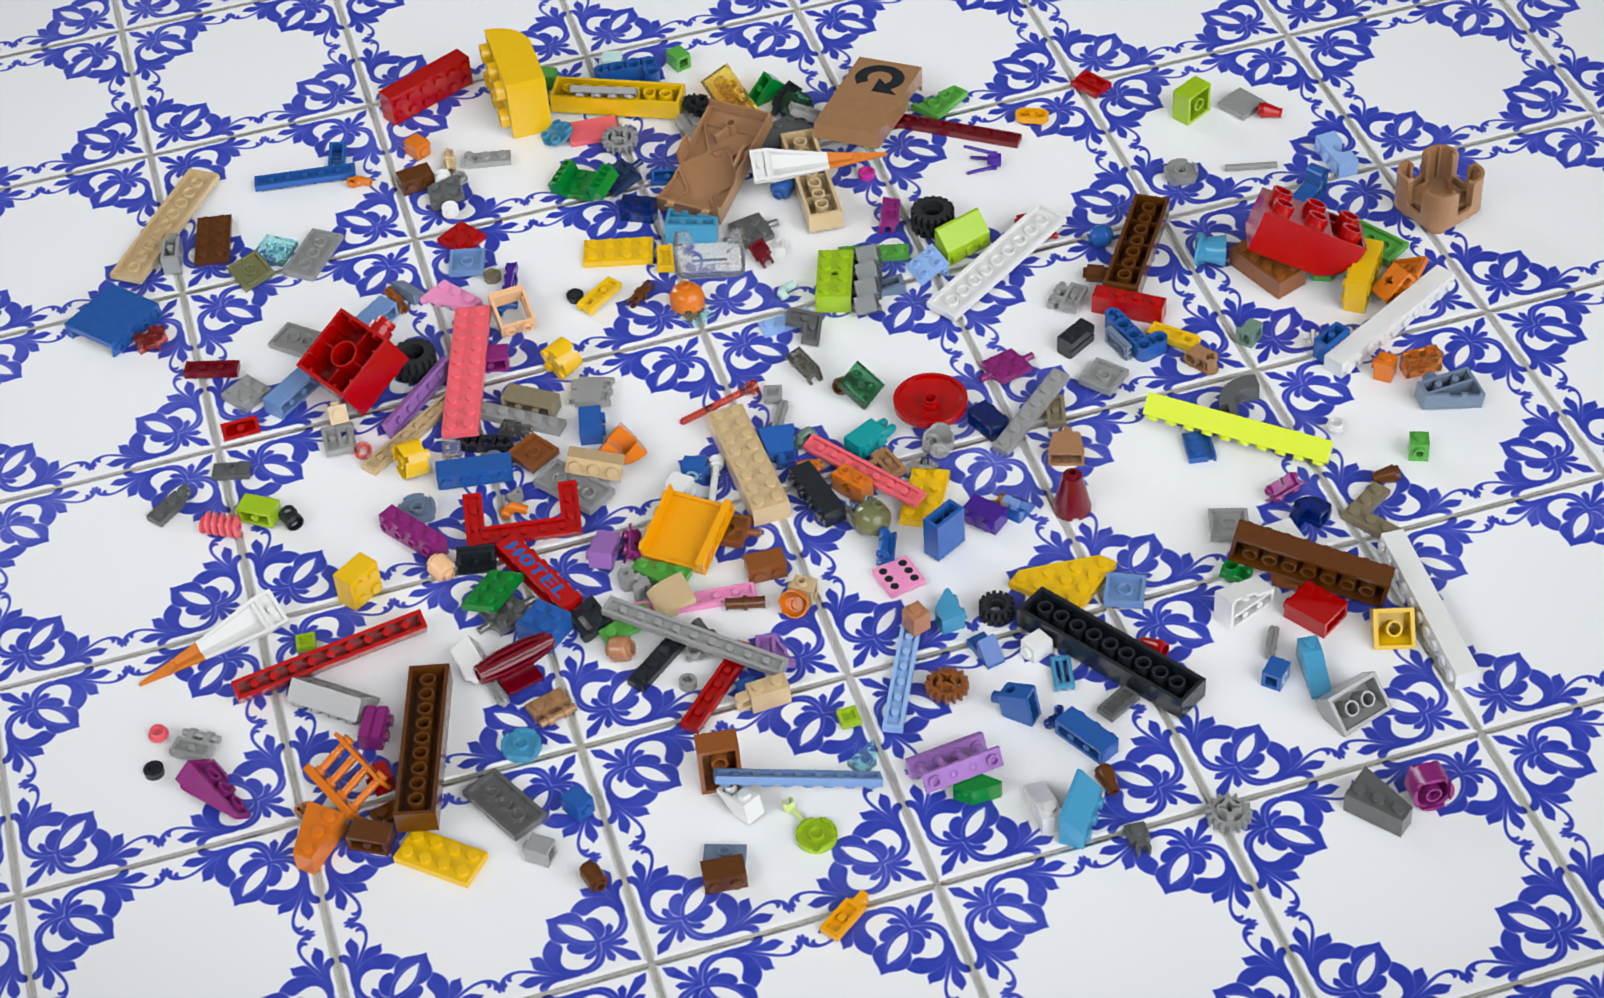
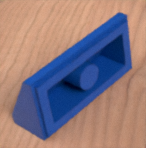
(661, 177)

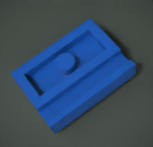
(1198, 447)

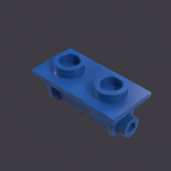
(886, 546)

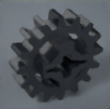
(695, 104)

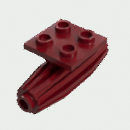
(514, 663)

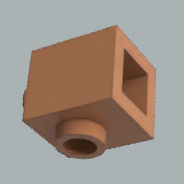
(916, 618)

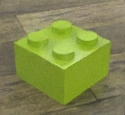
(1191, 100)

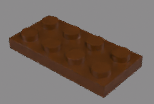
(213, 240)

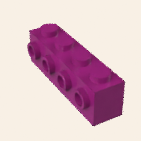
(412, 532)

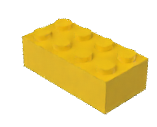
(1362, 277)

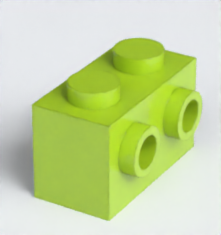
(259, 510)

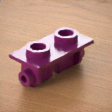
(1289, 485)
(630, 547)

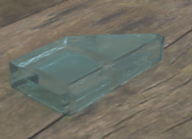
(864, 759)

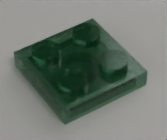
(860, 385)

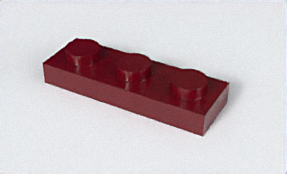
(212, 369)

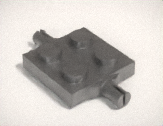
(755, 228)
(506, 616)

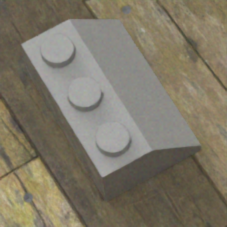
(1354, 703)

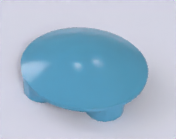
(556, 133)

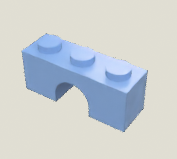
(1329, 148)

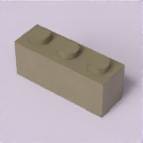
(531, 399)

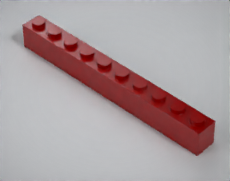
(329, 656)

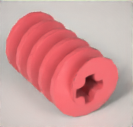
(220, 525)

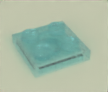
(276, 249)

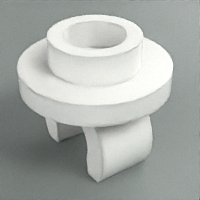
(1307, 335)

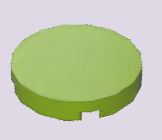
(816, 835)

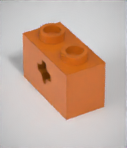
(1392, 283)
(852, 483)

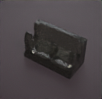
(804, 365)

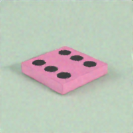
(898, 576)

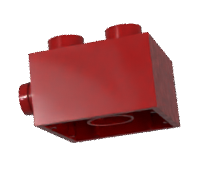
(354, 359)

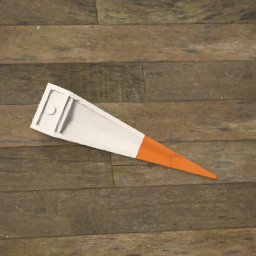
(782, 164)
(248, 623)

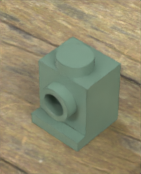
(1249, 333)

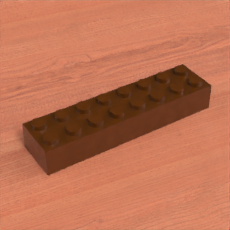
(1138, 243)
(1306, 560)

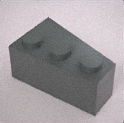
(783, 125)
(1377, 803)

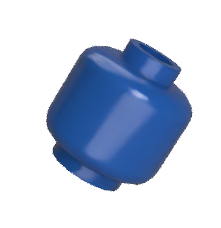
(782, 189)
(1100, 236)

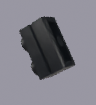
(1075, 338)

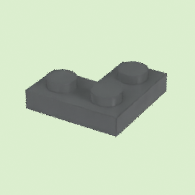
(808, 321)

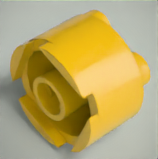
(561, 358)
(411, 458)

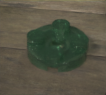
(798, 97)

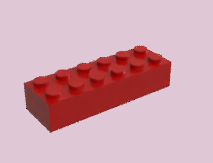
(425, 87)

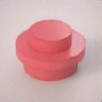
(158, 733)

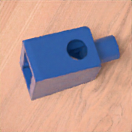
(778, 443)
(1018, 702)

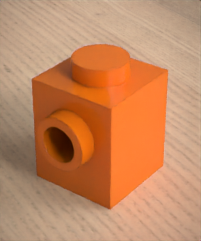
(417, 147)
(1384, 366)

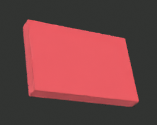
(590, 130)

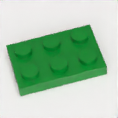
(492, 591)

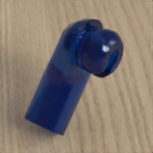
(1049, 722)

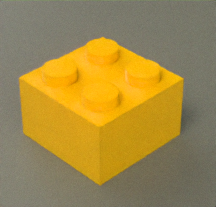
(357, 581)

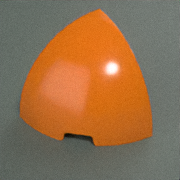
(624, 442)

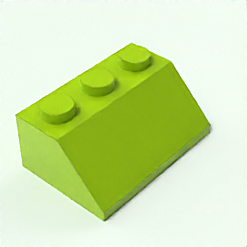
(962, 236)

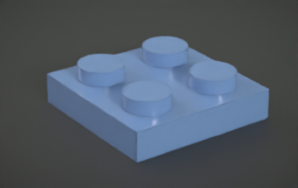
(467, 262)
(1124, 590)

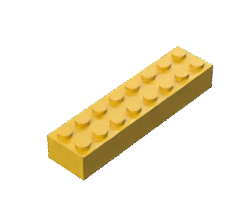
(653, 99)

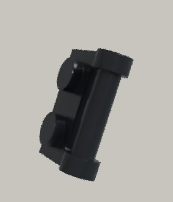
(592, 612)

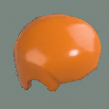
(794, 603)

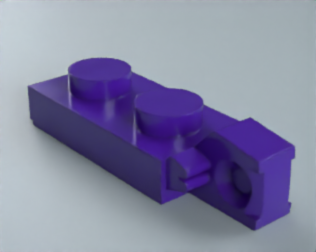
(510, 277)

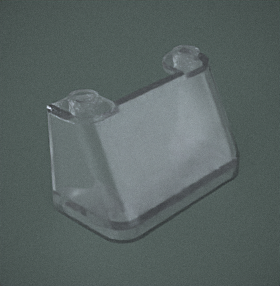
(709, 259)

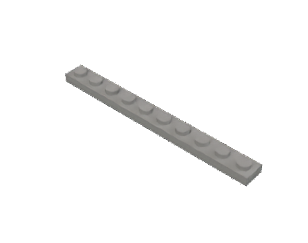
(694, 636)

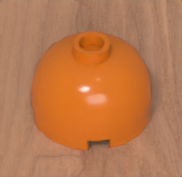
(687, 297)

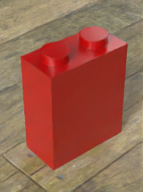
(1315, 609)

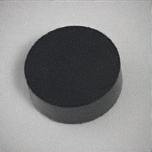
(154, 770)

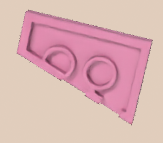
(450, 295)

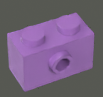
(604, 549)

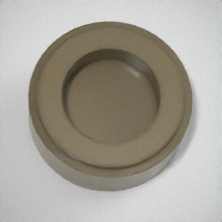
(492, 276)

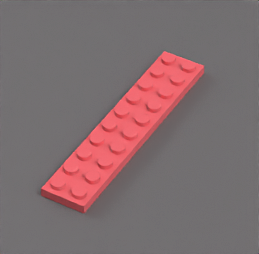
(466, 372)

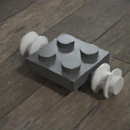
(446, 193)

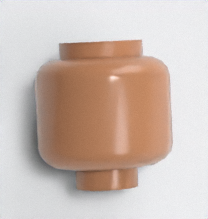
(620, 649)

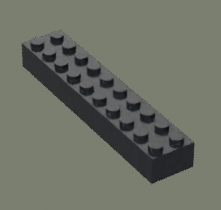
(1112, 652)

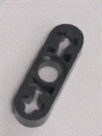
(504, 443)

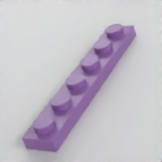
(417, 398)

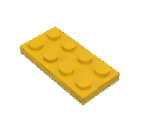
(618, 252)
(935, 485)
(441, 857)

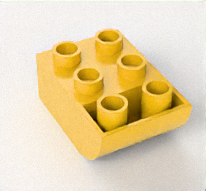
(515, 82)

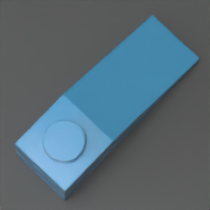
(1313, 665)

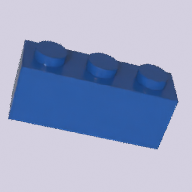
(1086, 735)

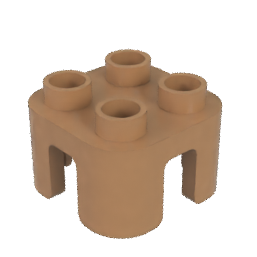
(1437, 194)

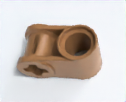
(1202, 359)

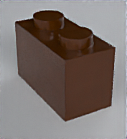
(415, 178)
(370, 836)
(724, 874)

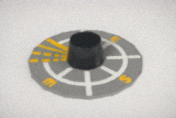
(924, 462)

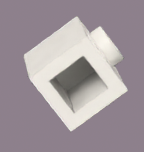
(1036, 646)

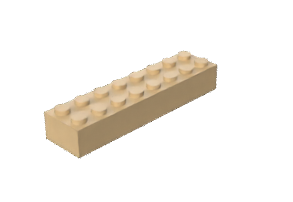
(815, 190)
(748, 465)

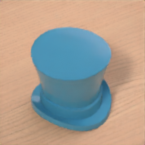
(1210, 249)

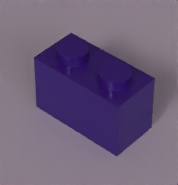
(985, 514)

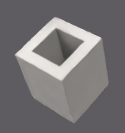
(540, 850)

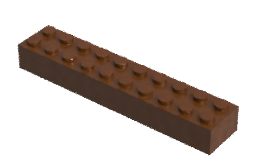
(423, 748)

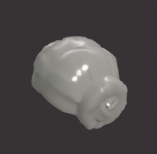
(938, 440)

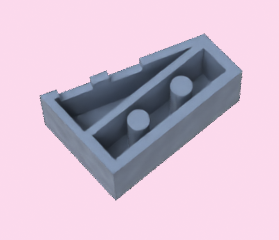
(1450, 391)

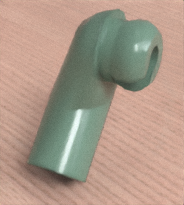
(802, 435)

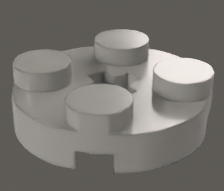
(1187, 176)

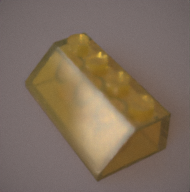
(726, 87)

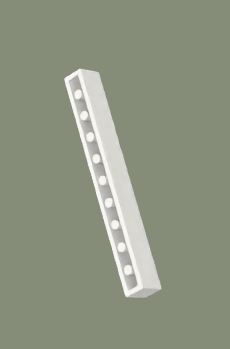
(1389, 321)
(1429, 610)

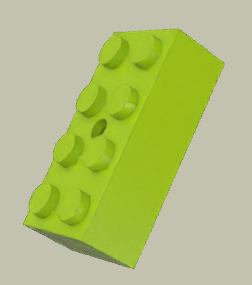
(834, 281)

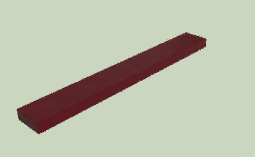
(959, 130)

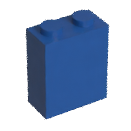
(944, 530)

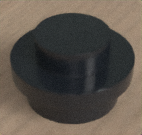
(574, 295)

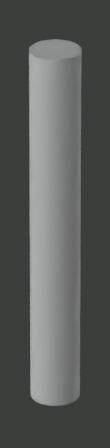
(1251, 166)

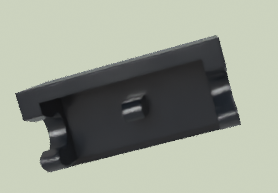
(476, 559)

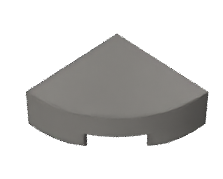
(515, 495)

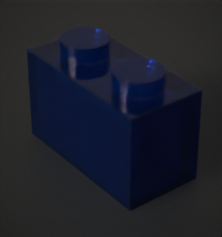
(638, 208)
(987, 420)

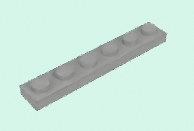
(1030, 412)
(540, 422)

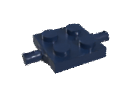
(627, 176)

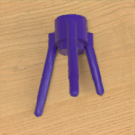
(993, 159)

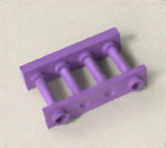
(954, 762)

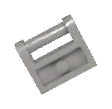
(333, 440)

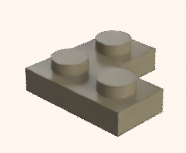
(1056, 413)

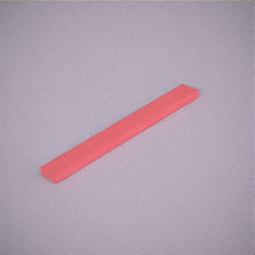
(882, 479)

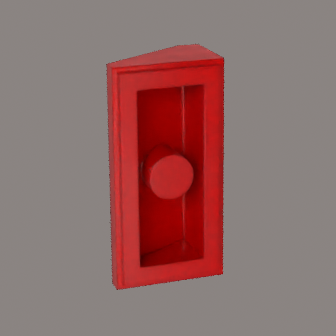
(240, 428)

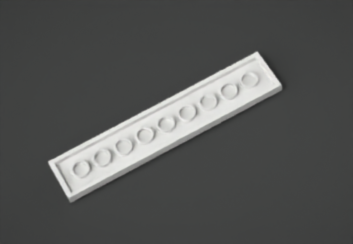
(996, 262)

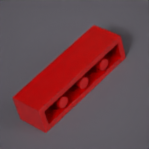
(1134, 305)

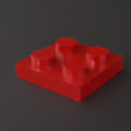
(461, 237)

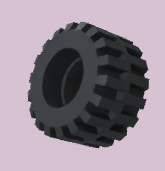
(930, 214)
(421, 359)

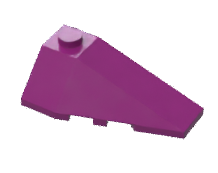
(209, 783)

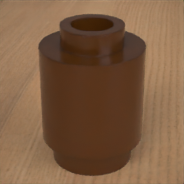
(1094, 273)
(593, 876)

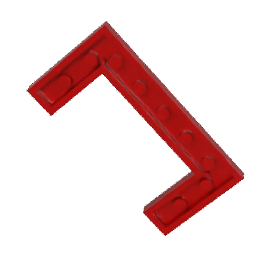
(566, 525)

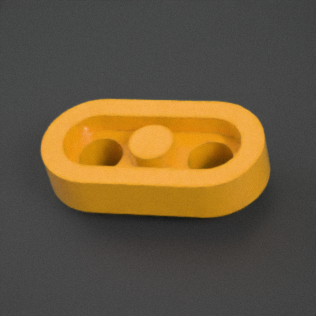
(1032, 115)

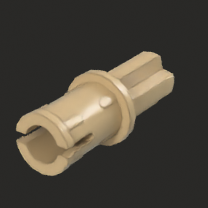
(449, 160)

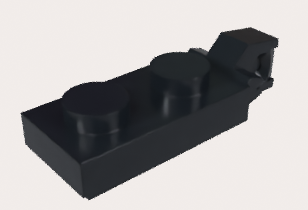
(789, 86)

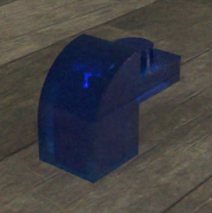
(1310, 510)

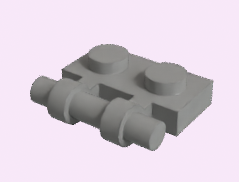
(1071, 299)
(193, 749)

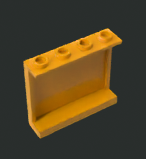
(686, 530)

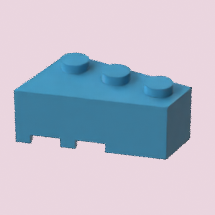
(702, 227)

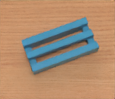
(1063, 685)

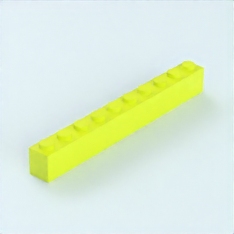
(1238, 428)

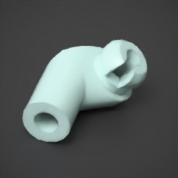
(783, 289)

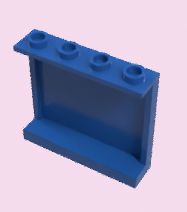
(114, 318)

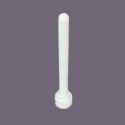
(716, 463)

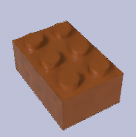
(715, 750)

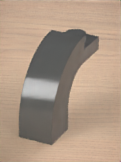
(1238, 391)

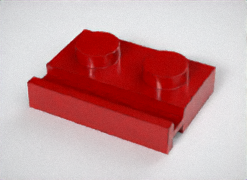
(1091, 84)

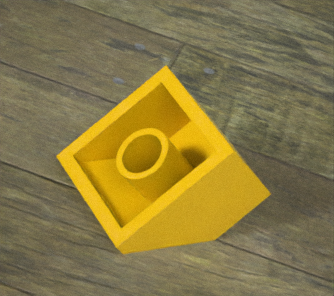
(1393, 628)

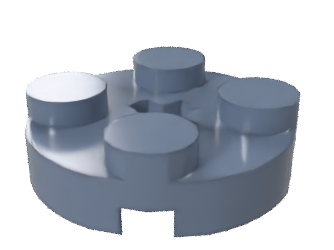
(426, 507)

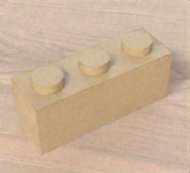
(594, 463)

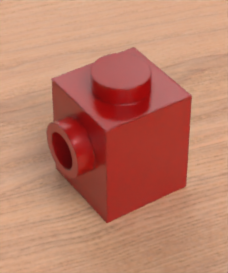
(383, 767)

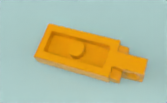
(845, 916)

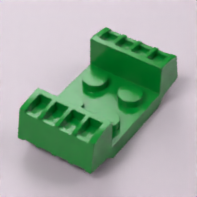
(582, 184)

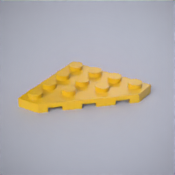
(1072, 579)

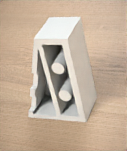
(1241, 601)

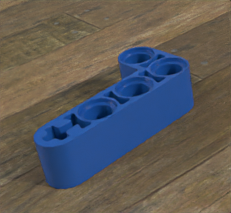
(630, 69)
(1315, 183)
(1143, 346)

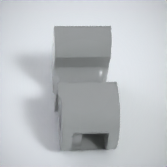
(633, 582)

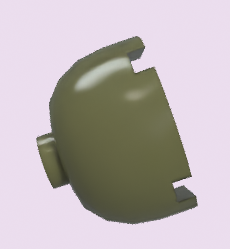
(871, 516)

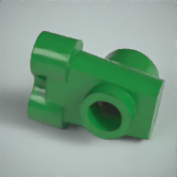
(1234, 573)

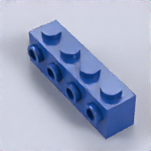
(474, 471)

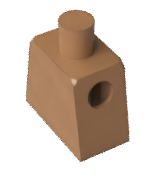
(1066, 448)

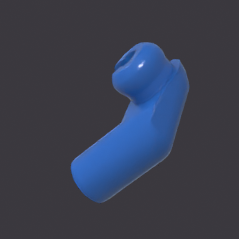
(501, 309)

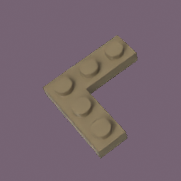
(1360, 511)

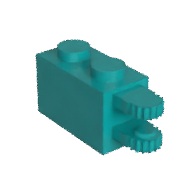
(868, 437)

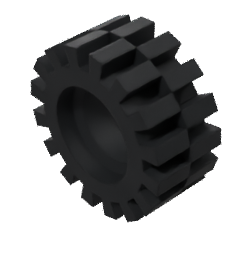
(996, 600)

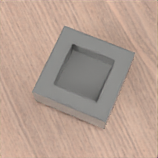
(772, 393)

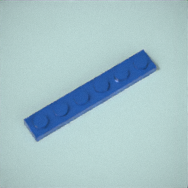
(304, 177)

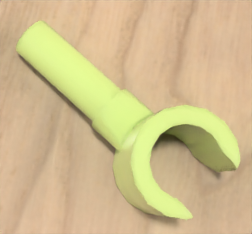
(791, 808)

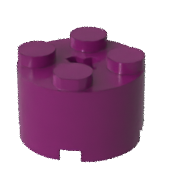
(1428, 785)

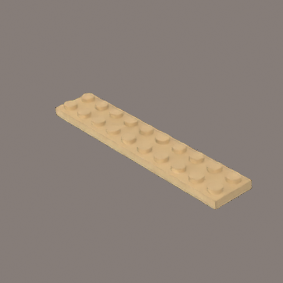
(169, 218)

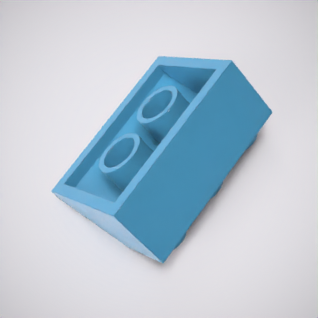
(1080, 811)

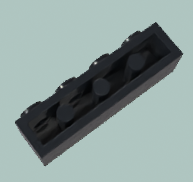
(817, 494)

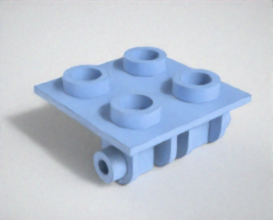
(928, 264)

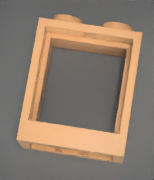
(508, 296)

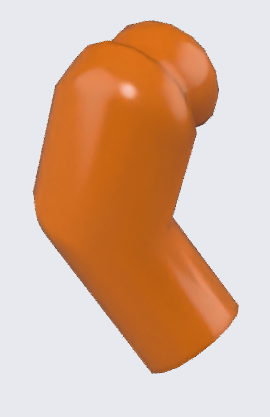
(356, 181)
(817, 463)
(511, 508)

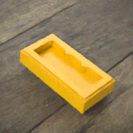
(665, 258)

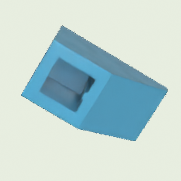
(949, 614)

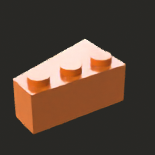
(318, 836)

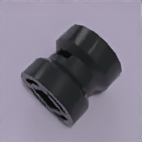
(291, 518)

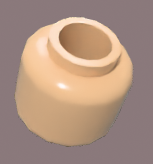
(441, 567)

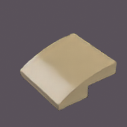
(671, 595)

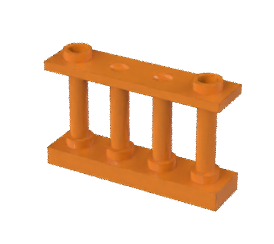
(328, 785)

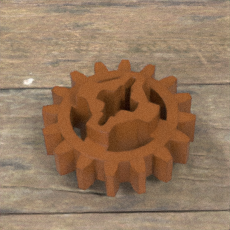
(947, 685)

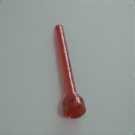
(750, 388)

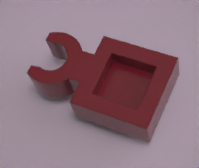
(761, 252)

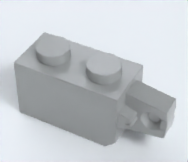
(172, 254)

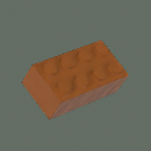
(1269, 274)

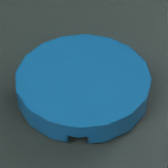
(521, 745)

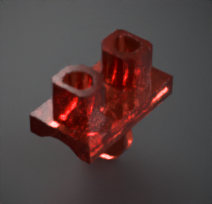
(152, 339)

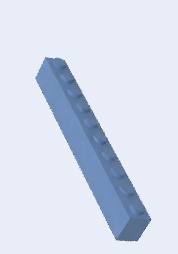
(299, 386)

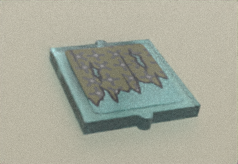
(694, 319)

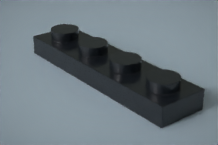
(655, 664)

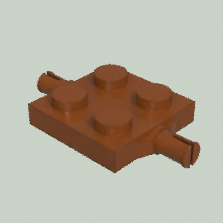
(738, 531)

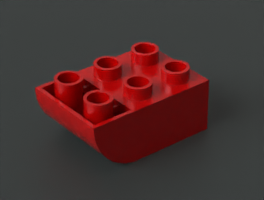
(1304, 233)

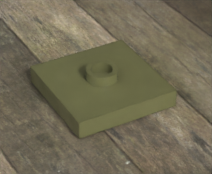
(250, 271)

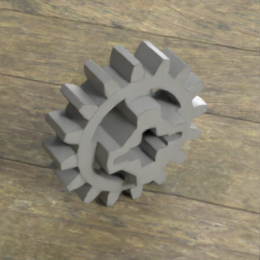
(619, 139)
(1228, 813)

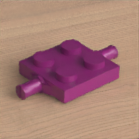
(1006, 366)

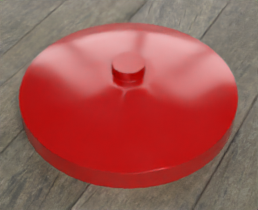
(930, 399)

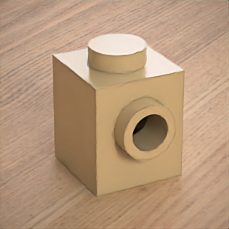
(337, 412)
(807, 585)

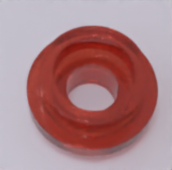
(366, 446)

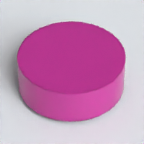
(866, 173)

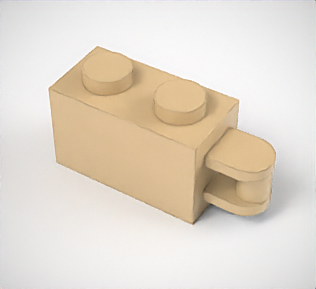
(764, 694)

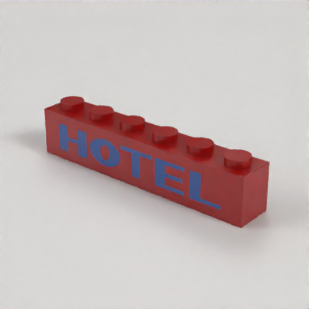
(538, 575)

